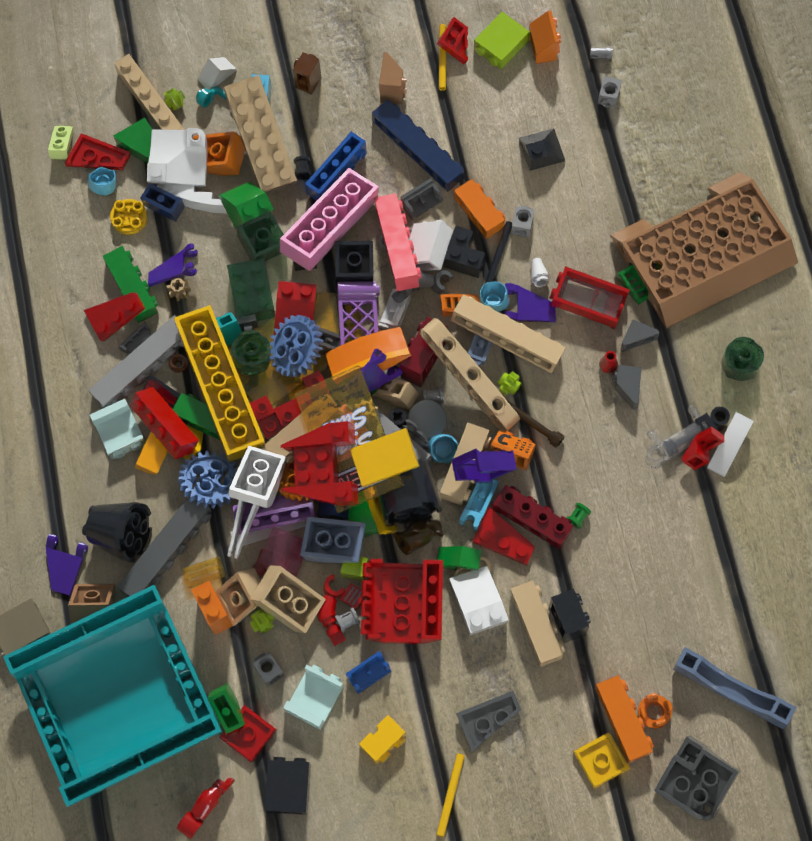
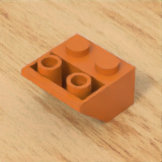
(544, 38)

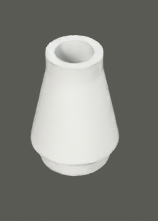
(539, 274)

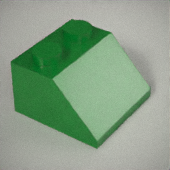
(245, 203)

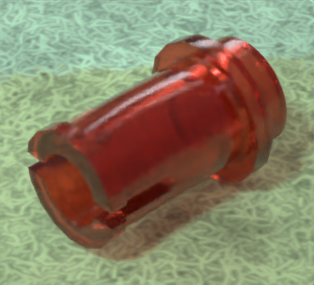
(259, 568)

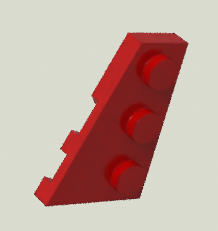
(95, 153)
(114, 314)
(502, 538)

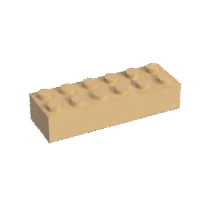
(260, 134)

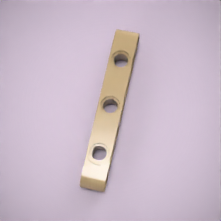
(461, 363)

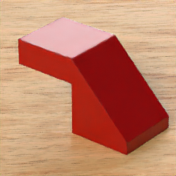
(698, 451)

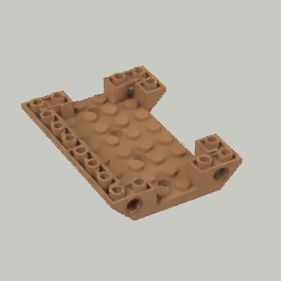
(719, 264)

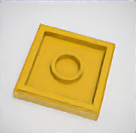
(601, 760)

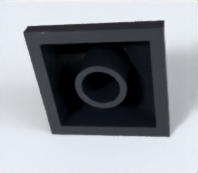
(542, 149)

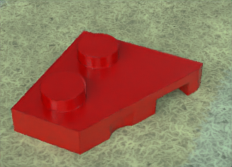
(455, 40)

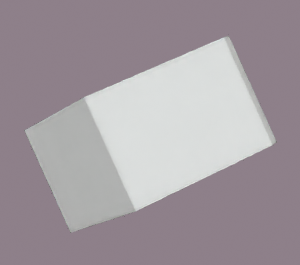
(215, 72)

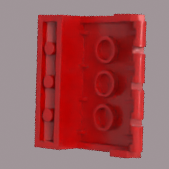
(402, 602)

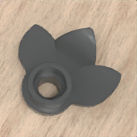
(416, 435)

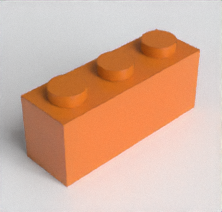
(479, 208)

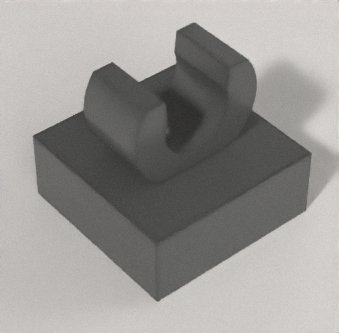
(247, 322)

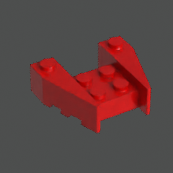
(317, 464)

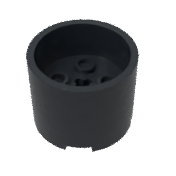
(413, 500)

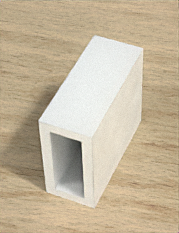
(430, 243)

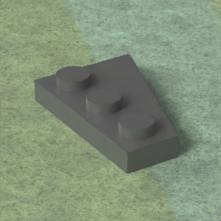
(486, 718)

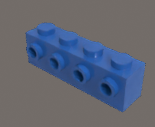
(343, 157)

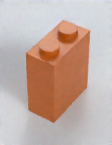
(211, 607)

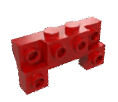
(274, 420)

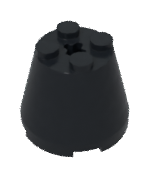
(119, 529)

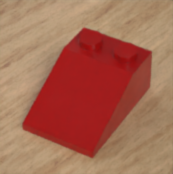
(294, 300)

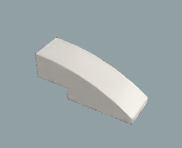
(733, 440)

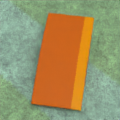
(360, 350)

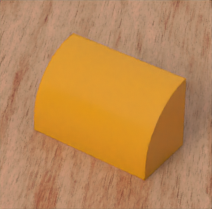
(151, 456)

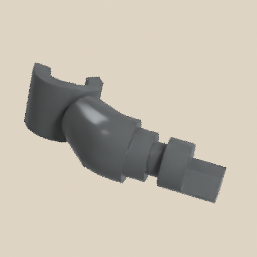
(427, 281)

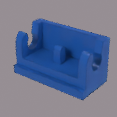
(368, 672)

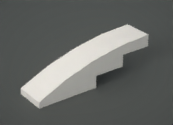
(196, 200)

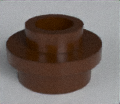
(178, 358)

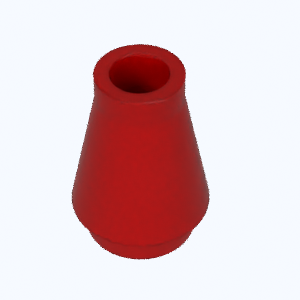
(609, 362)

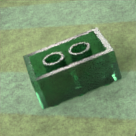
(251, 289)

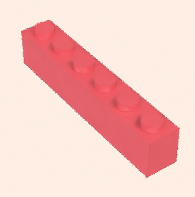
(396, 242)

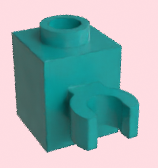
(229, 327)

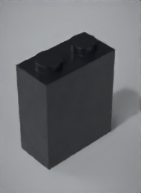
(287, 786)

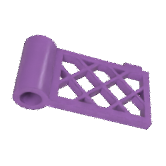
(357, 293)

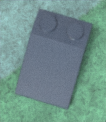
(332, 541)

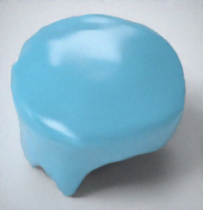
(102, 181)
(494, 295)
(442, 448)

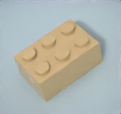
(287, 599)

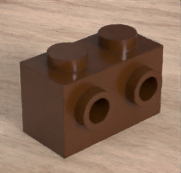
(307, 72)

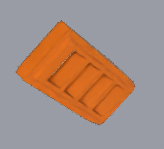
(447, 298)

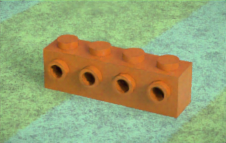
(623, 719)

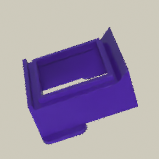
(485, 467)

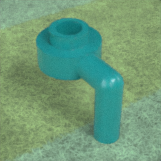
(205, 96)

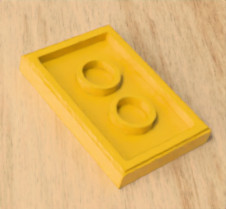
(384, 457)

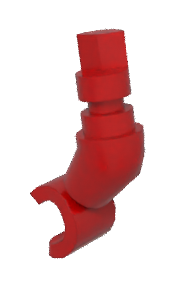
(327, 612)
(203, 807)

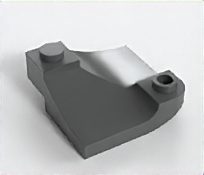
(697, 779)

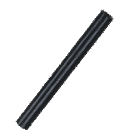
(499, 252)

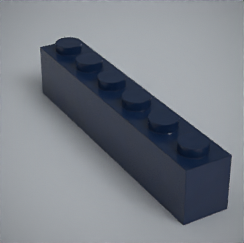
(418, 145)

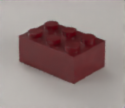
(422, 359)

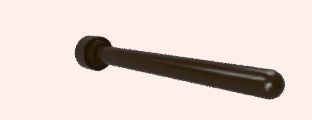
(555, 438)

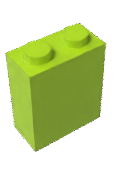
(501, 40)

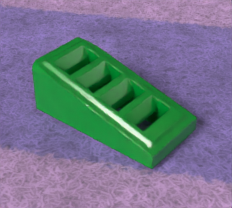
(625, 283)

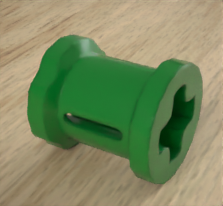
(579, 515)

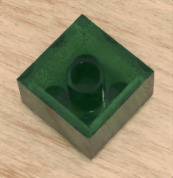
(261, 237)

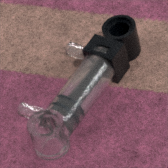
(681, 440)

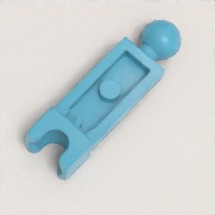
(478, 503)

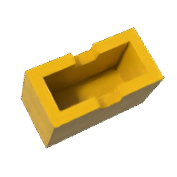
(383, 741)

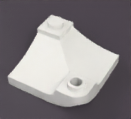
(178, 158)

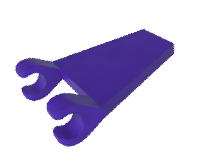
(174, 267)
(530, 306)
(374, 375)
(63, 566)

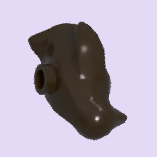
(417, 534)

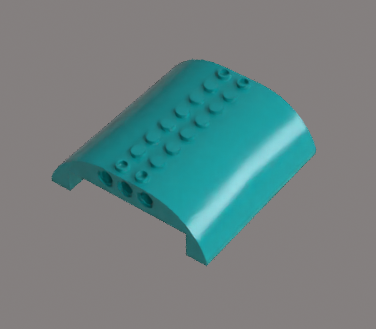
(113, 694)

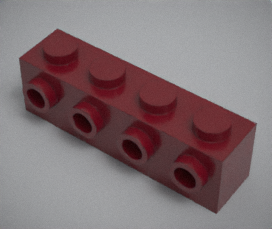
(532, 516)

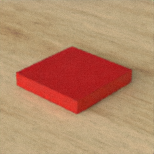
(251, 737)

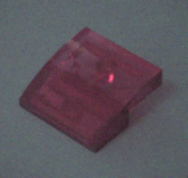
(283, 550)

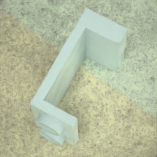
(118, 429)
(314, 696)

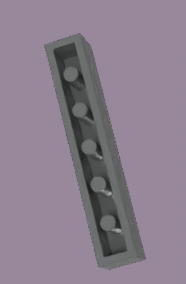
(166, 547)

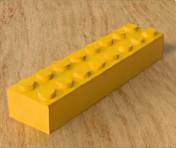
(219, 382)

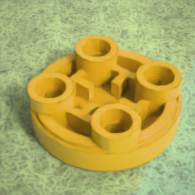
(128, 216)

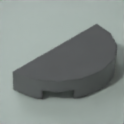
(136, 338)

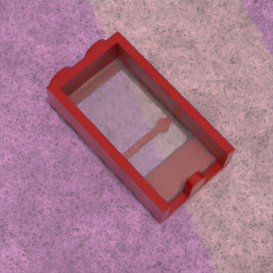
(589, 297)

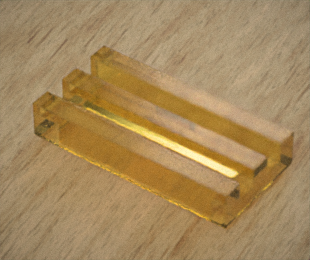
(186, 570)

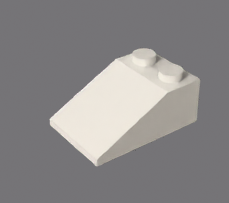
(478, 600)

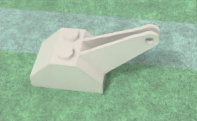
(254, 483)

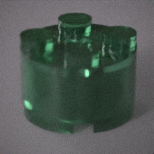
(251, 353)
(752, 356)

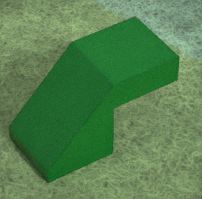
(459, 557)

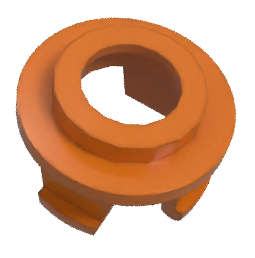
(663, 703)

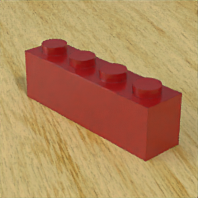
(164, 423)

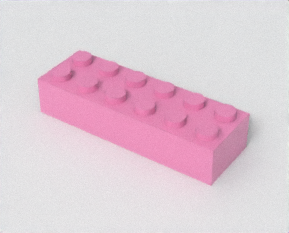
(328, 219)

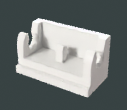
(394, 313)

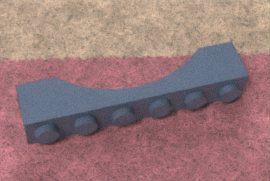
(758, 702)

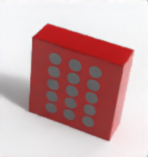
(352, 596)

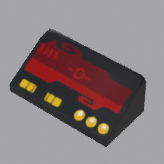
(167, 393)

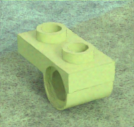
(60, 142)

